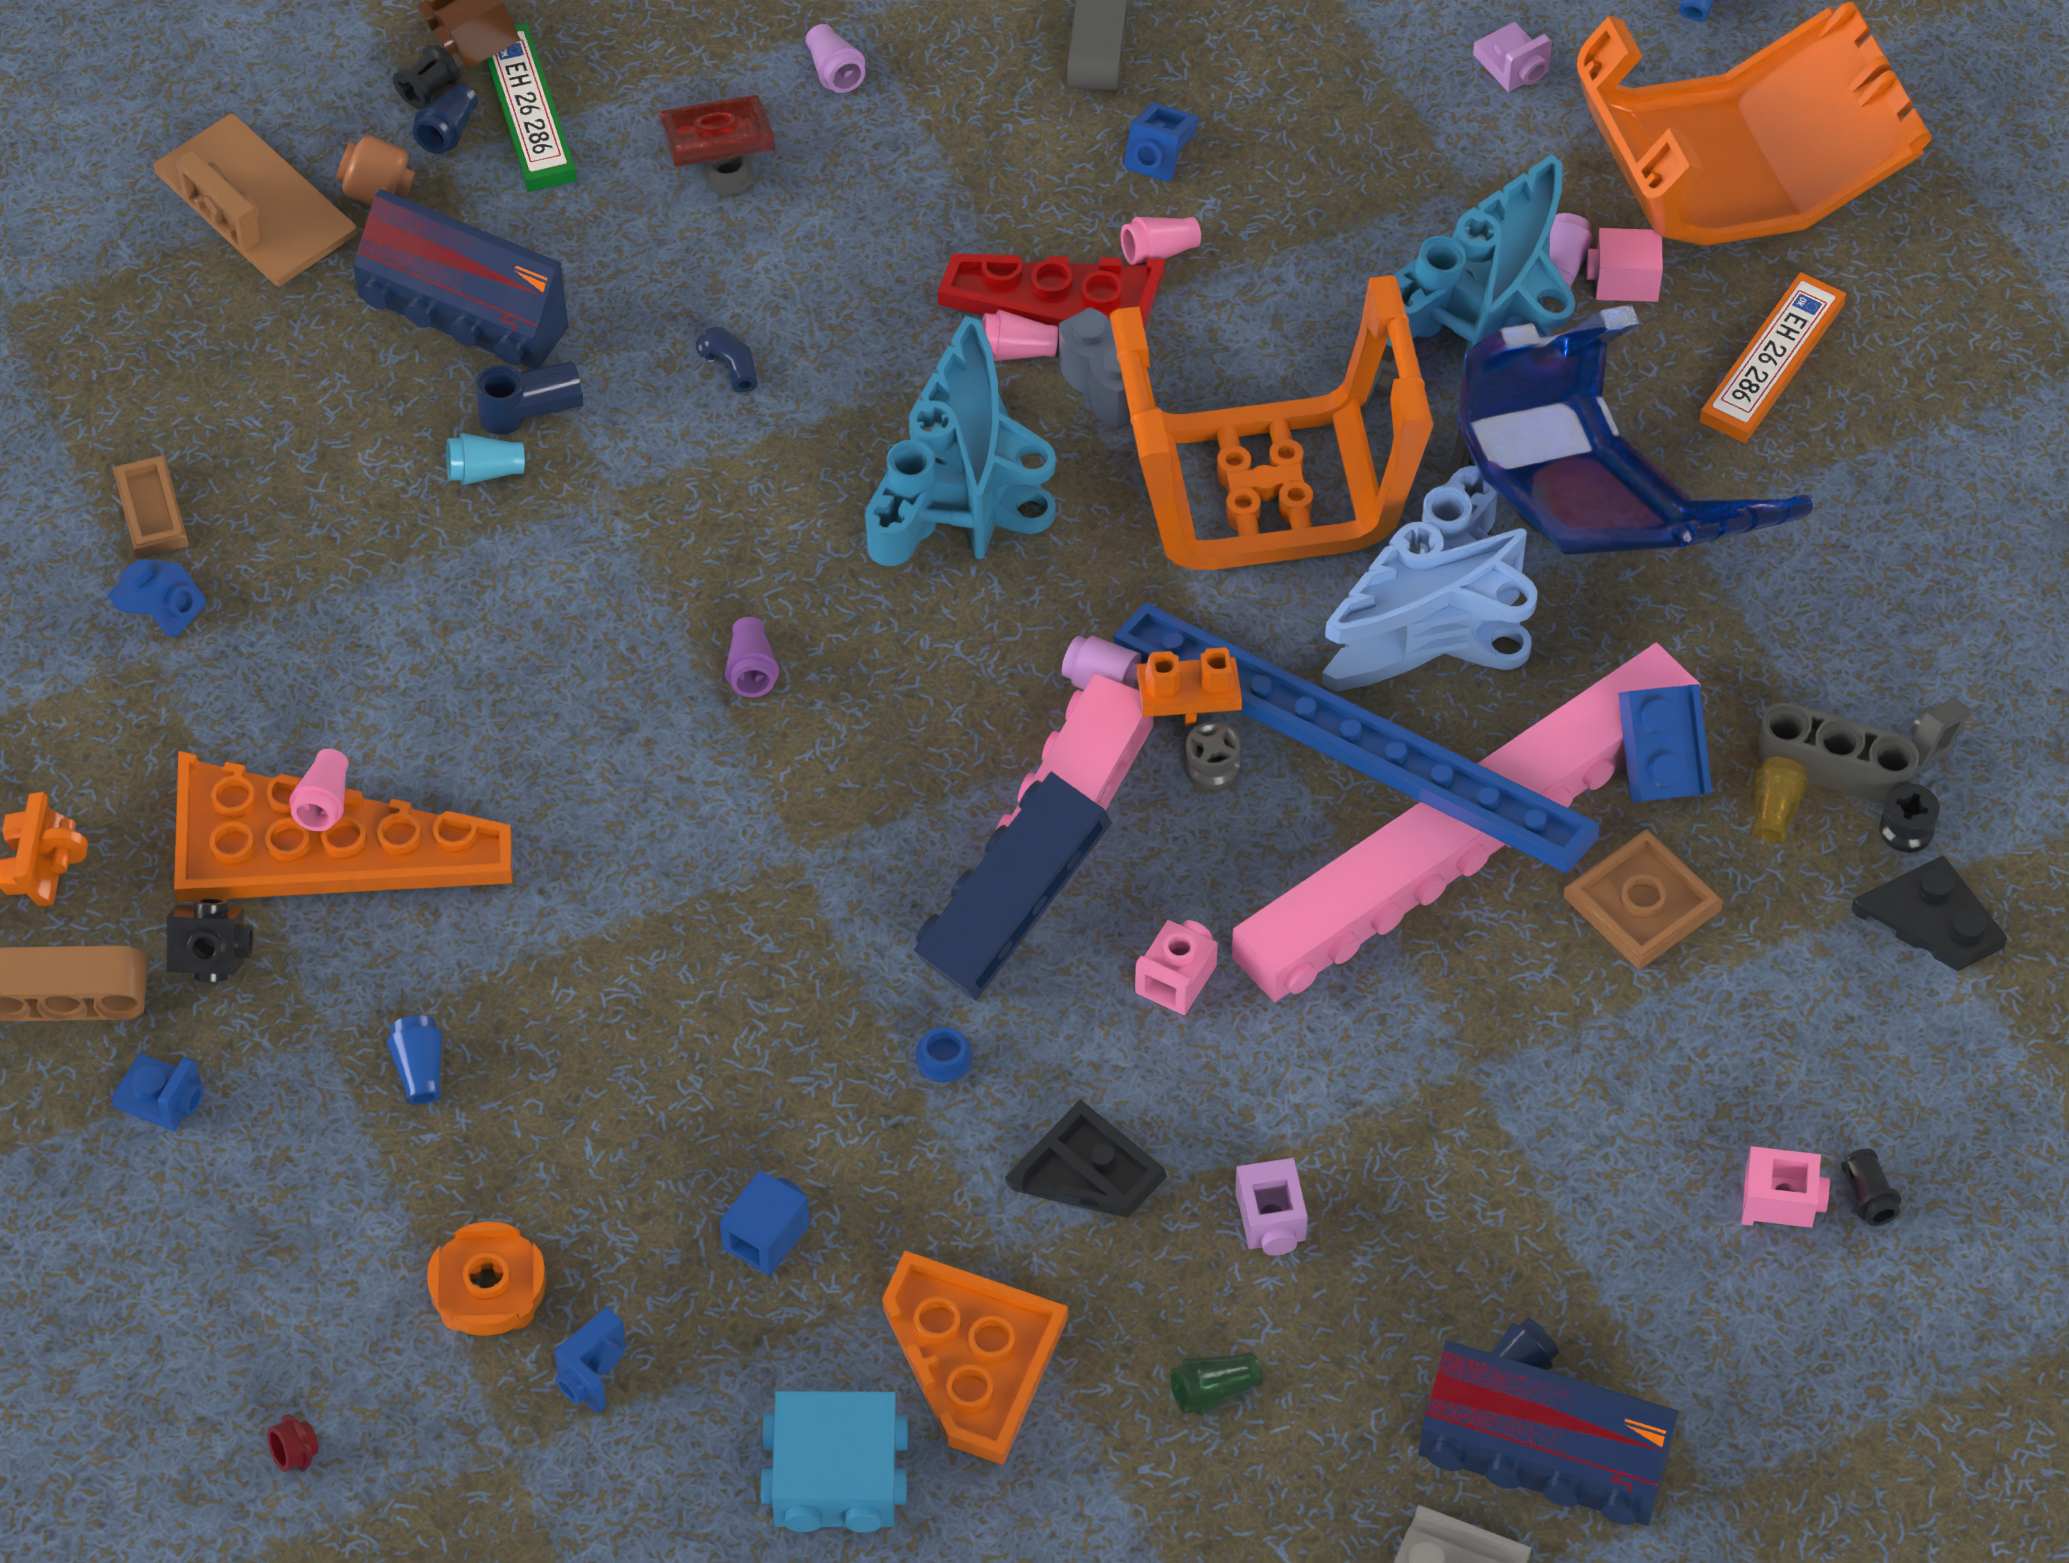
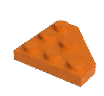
(972, 1349)

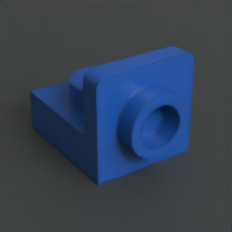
(1157, 139)
(160, 1091)
(590, 1350)

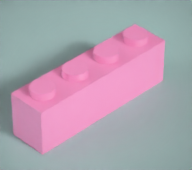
(1095, 743)

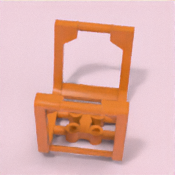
(1374, 509)

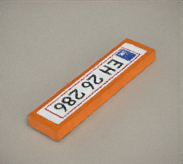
(1772, 357)

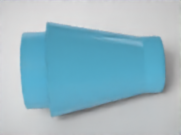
(482, 458)

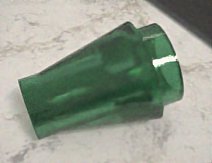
(1211, 1381)

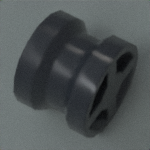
(1918, 828)

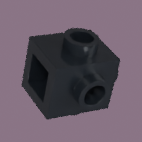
(207, 939)

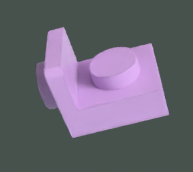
(1514, 56)

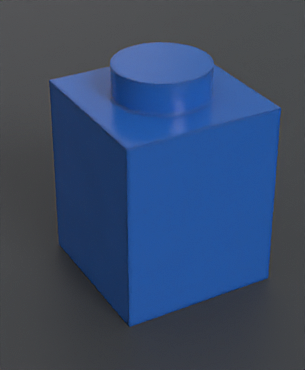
(765, 1222)

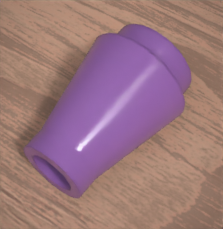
(751, 662)

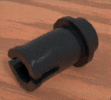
(1875, 1198)

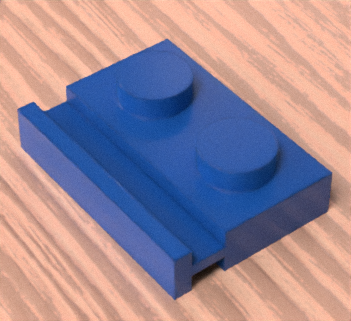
(1665, 743)

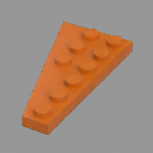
(244, 843)

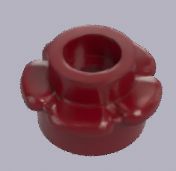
(292, 1443)

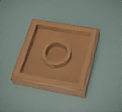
(1643, 899)

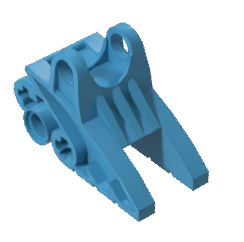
(1497, 280)
(963, 468)

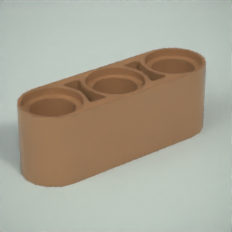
(72, 983)

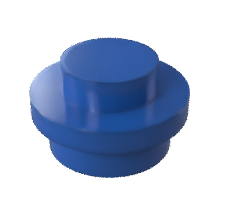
(944, 1055)

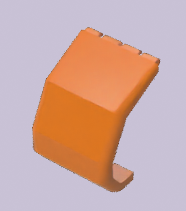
(1763, 142)

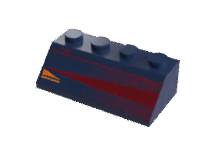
(461, 281)
(1547, 1434)

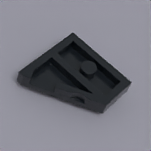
(1088, 1166)

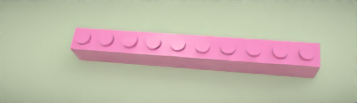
(1427, 849)

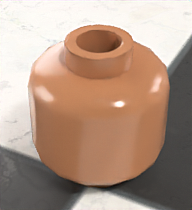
(374, 166)

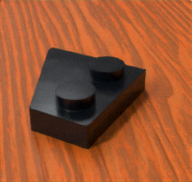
(1935, 913)

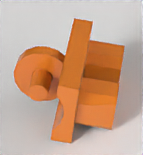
(1190, 685)
(44, 849)

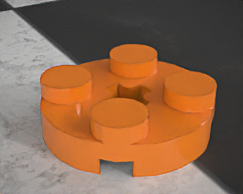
(493, 1309)

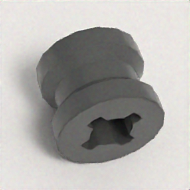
(1204, 744)

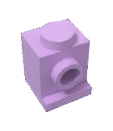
(1271, 1205)

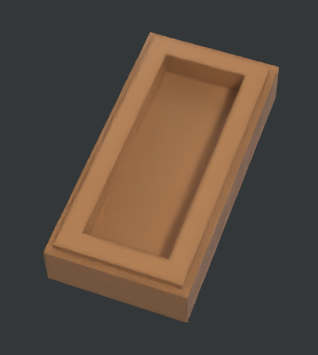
(150, 506)

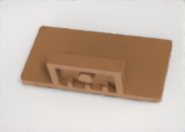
(255, 199)

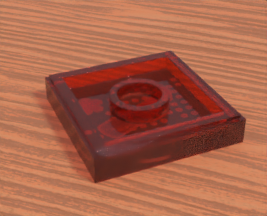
(716, 130)

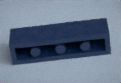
(1011, 885)

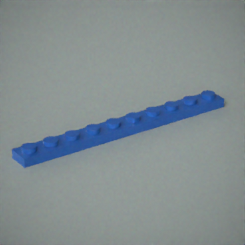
(1378, 746)

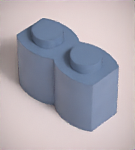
(1092, 366)

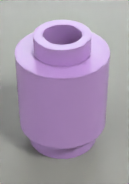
(1100, 657)

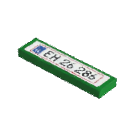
(530, 114)

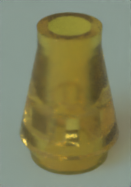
(1778, 794)

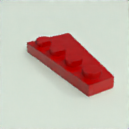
(1050, 288)

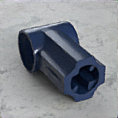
(511, 396)

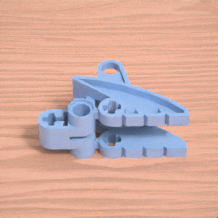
(1437, 601)

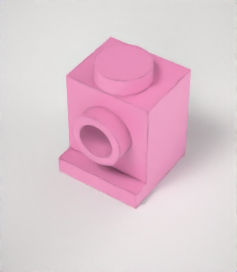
(1177, 965)
(1783, 1187)

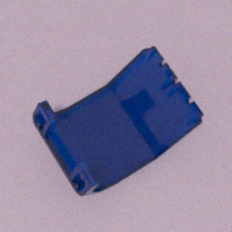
(1558, 459)

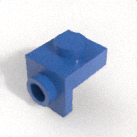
(159, 591)

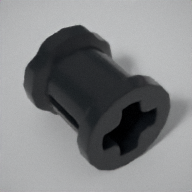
(426, 76)

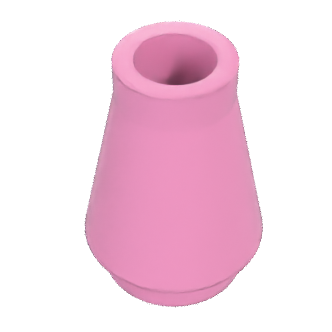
(1158, 238)
(1018, 337)
(321, 792)

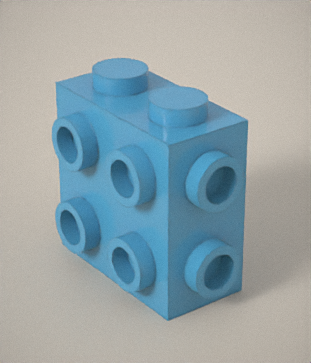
(834, 1460)

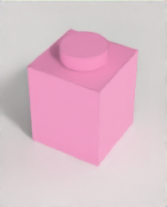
(1626, 264)

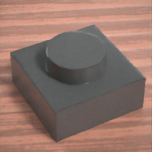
(1937, 729)

